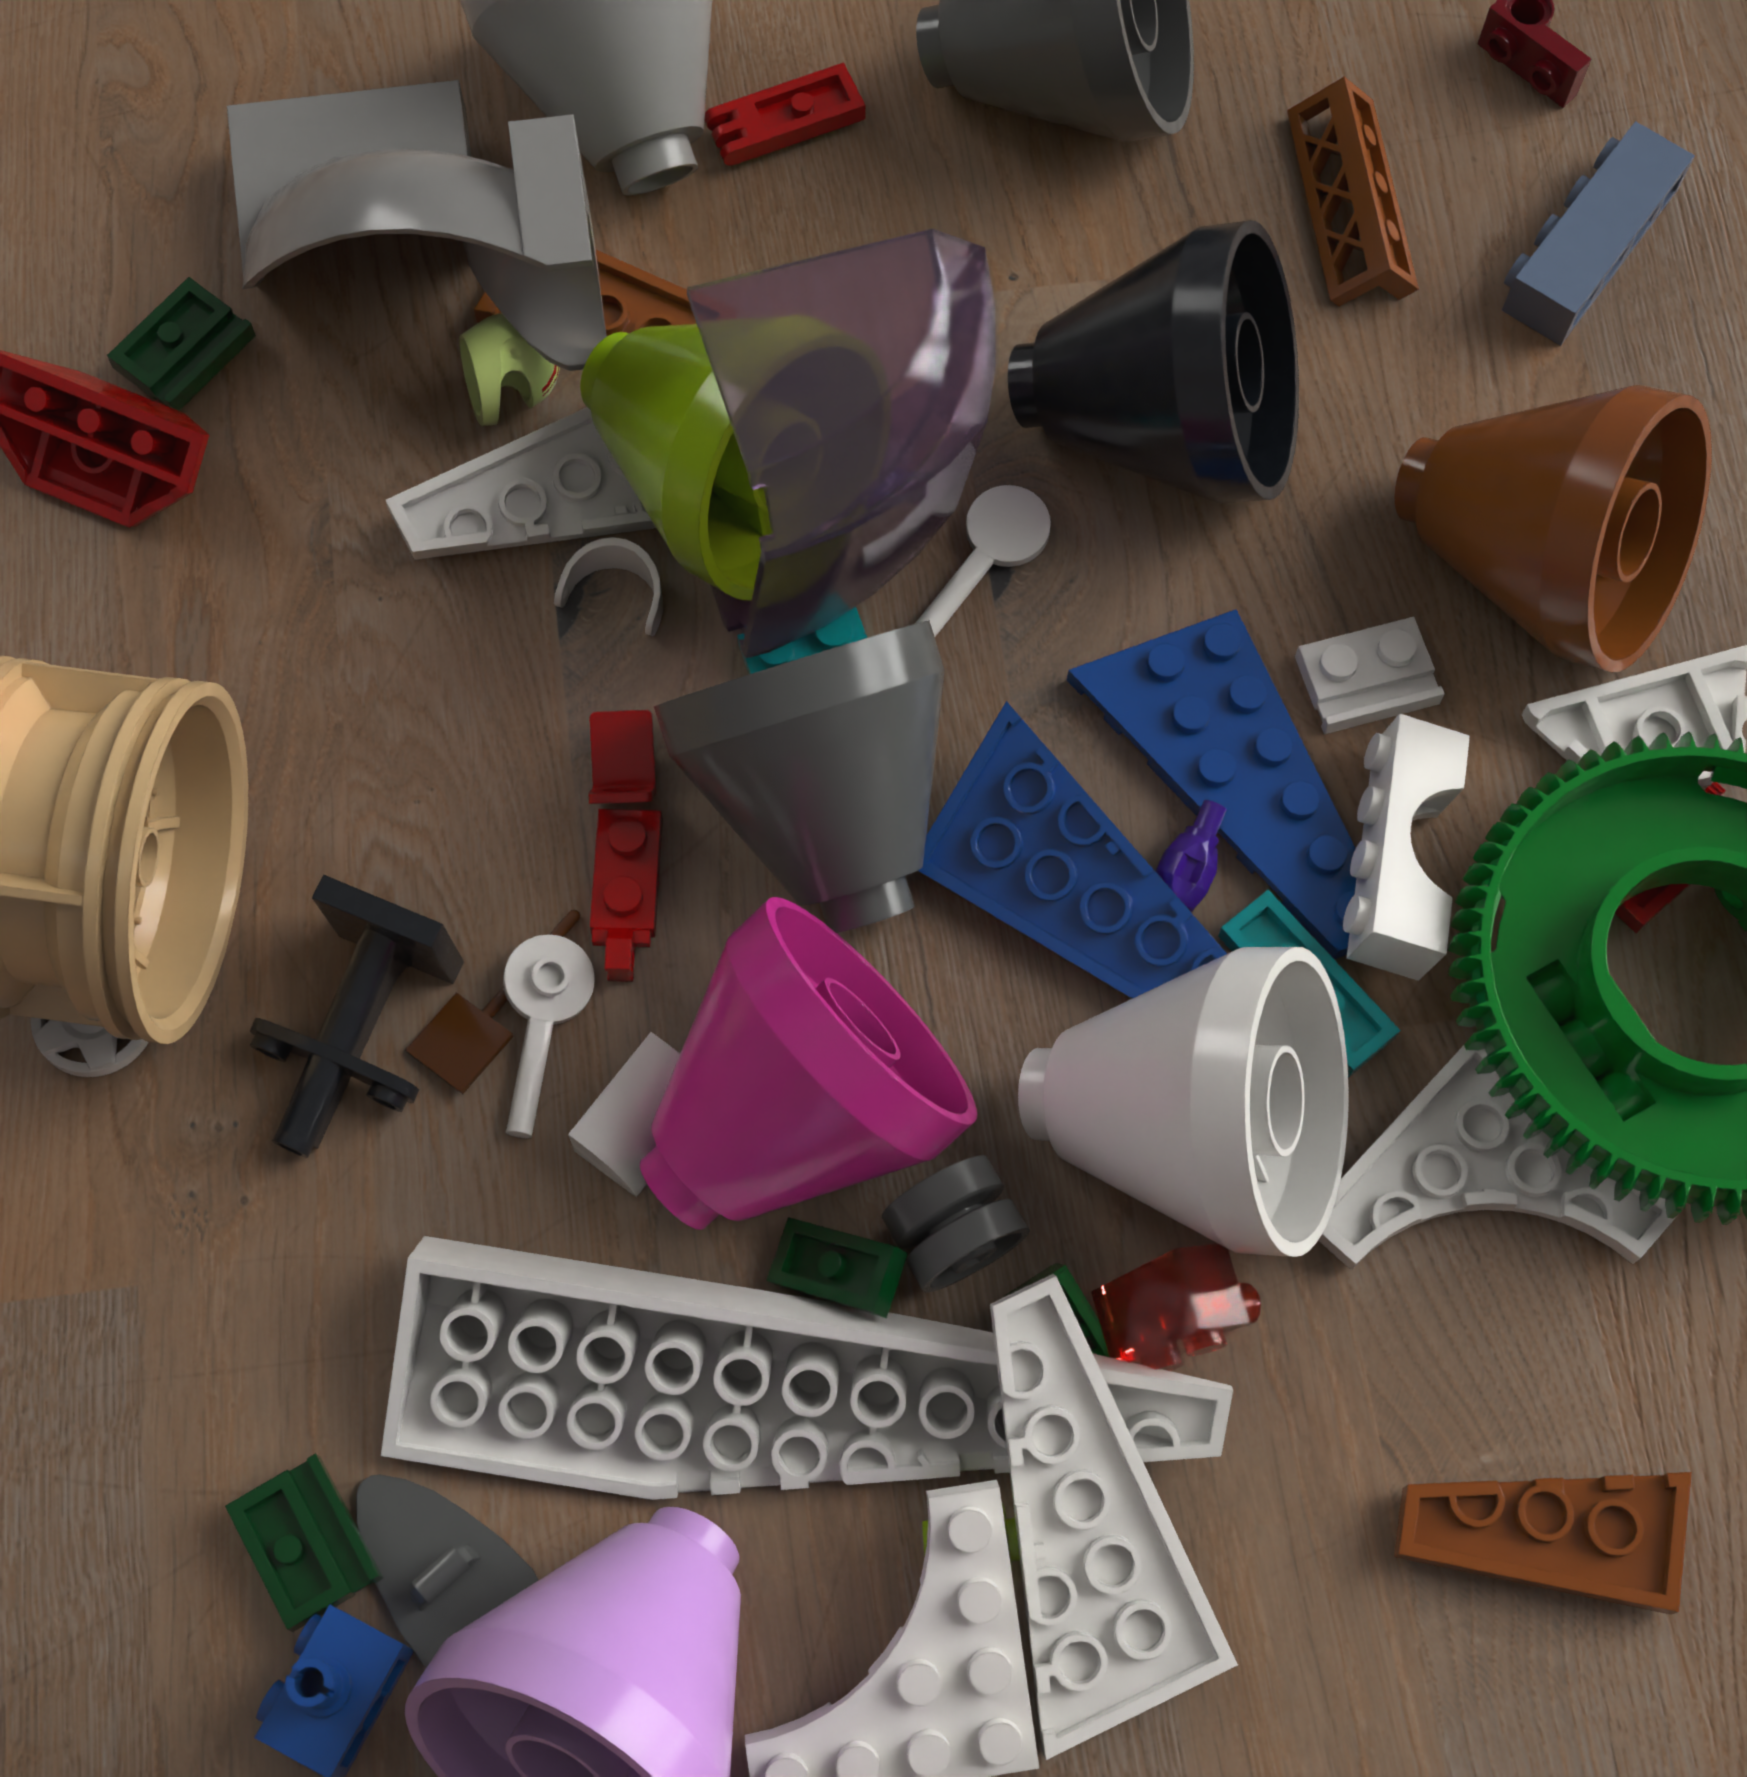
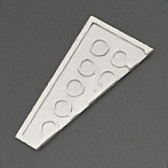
(524, 493)
(1101, 1566)

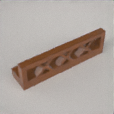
(1371, 193)

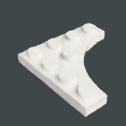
(1463, 1155)
(947, 1686)

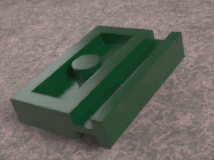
(181, 345)
(303, 1542)

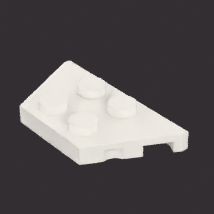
(1685, 697)

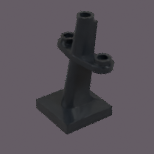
(387, 944)

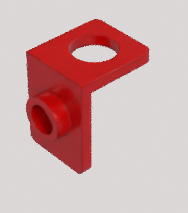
(622, 756)

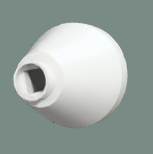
(1209, 1099)

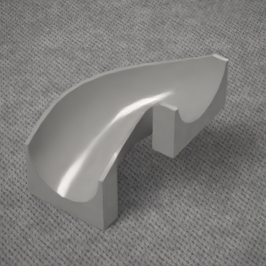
(405, 166)

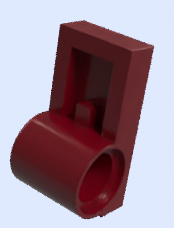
(1521, 39)

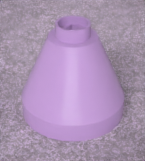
(596, 1666)

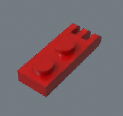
(785, 114)

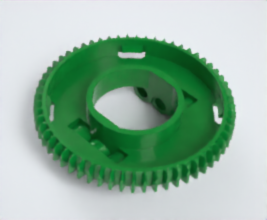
(1546, 995)

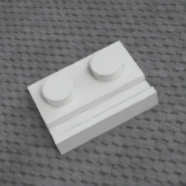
(1369, 675)

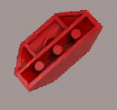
(95, 441)

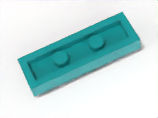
(1272, 925)

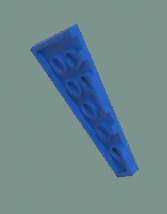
(1222, 735)
(1056, 868)

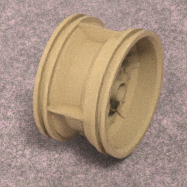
(117, 846)

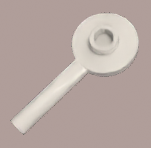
(1004, 529)
(548, 984)

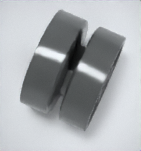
(955, 1223)

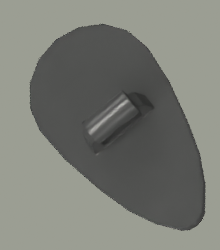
(434, 1561)

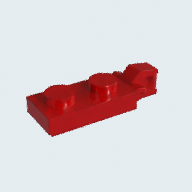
(625, 886)

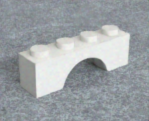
(1397, 912)

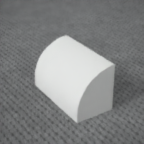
(618, 1124)

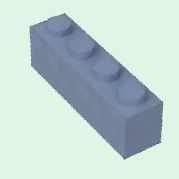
(1596, 232)

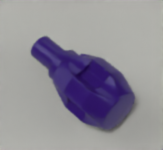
(1192, 857)

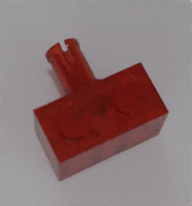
(1175, 1307)

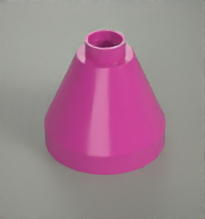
(798, 1078)

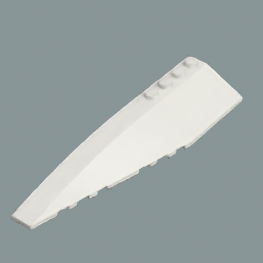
(710, 1384)

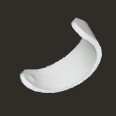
(608, 554)

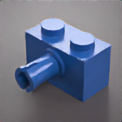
(331, 1692)

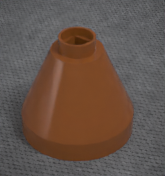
(1570, 514)

